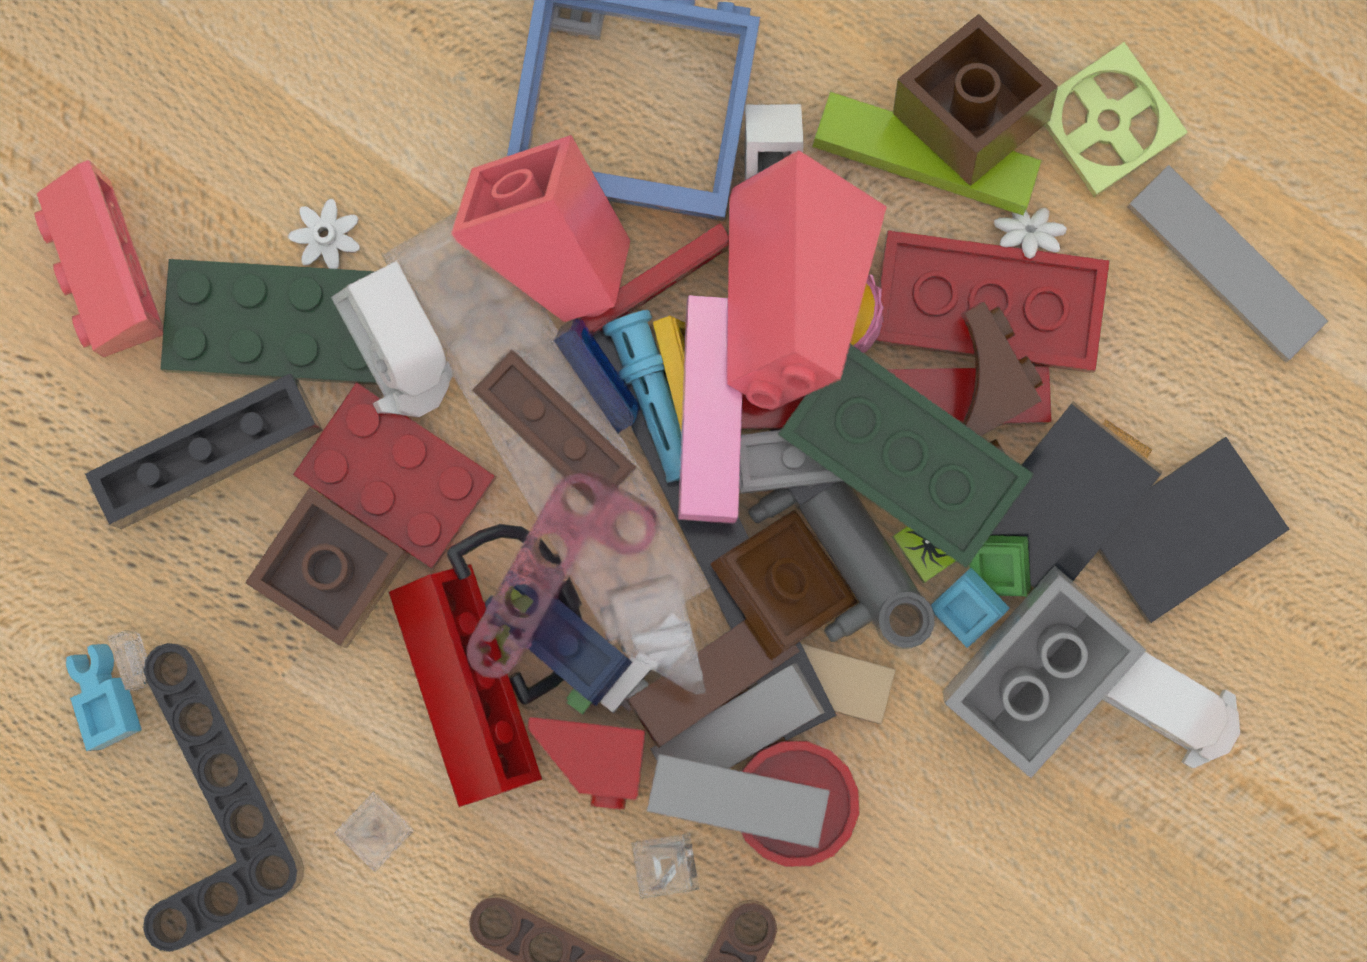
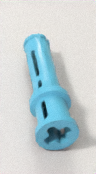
(645, 371)

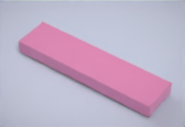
(708, 417)

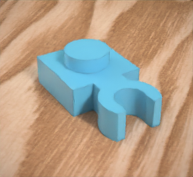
(104, 707)

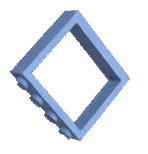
(725, 21)

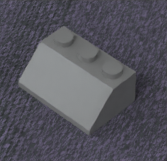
(1042, 672)

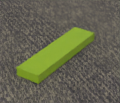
(885, 142)

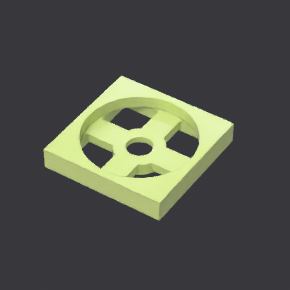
(1169, 128)

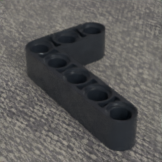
(224, 803)

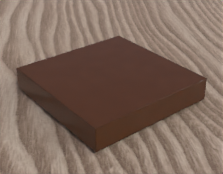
(783, 583)

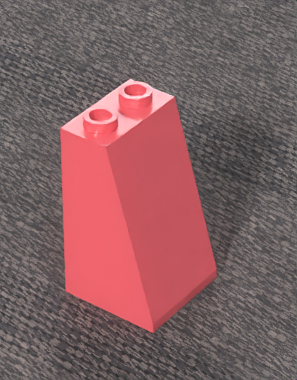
(795, 278)

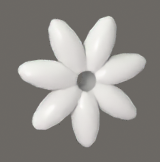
(1031, 232)
(329, 244)

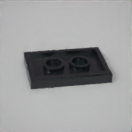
(1078, 493)
(1191, 530)

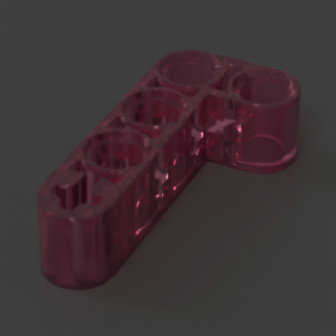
(550, 578)

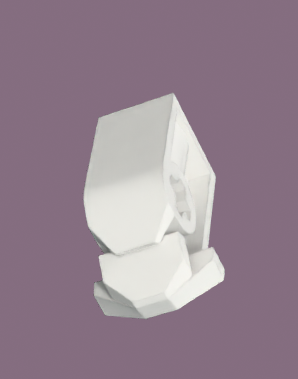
(395, 342)
(1178, 709)

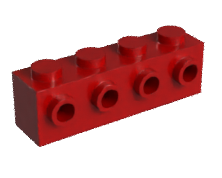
(469, 713)

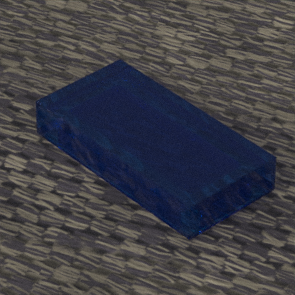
(597, 374)

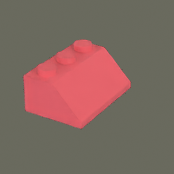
(97, 261)

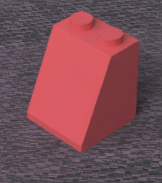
(546, 228)

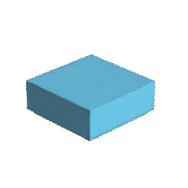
(969, 607)

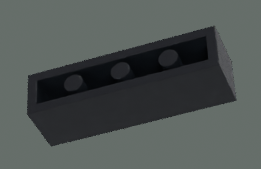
(203, 452)

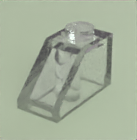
(655, 629)

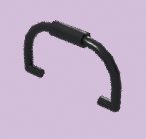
(567, 596)

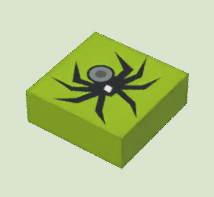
(921, 554)

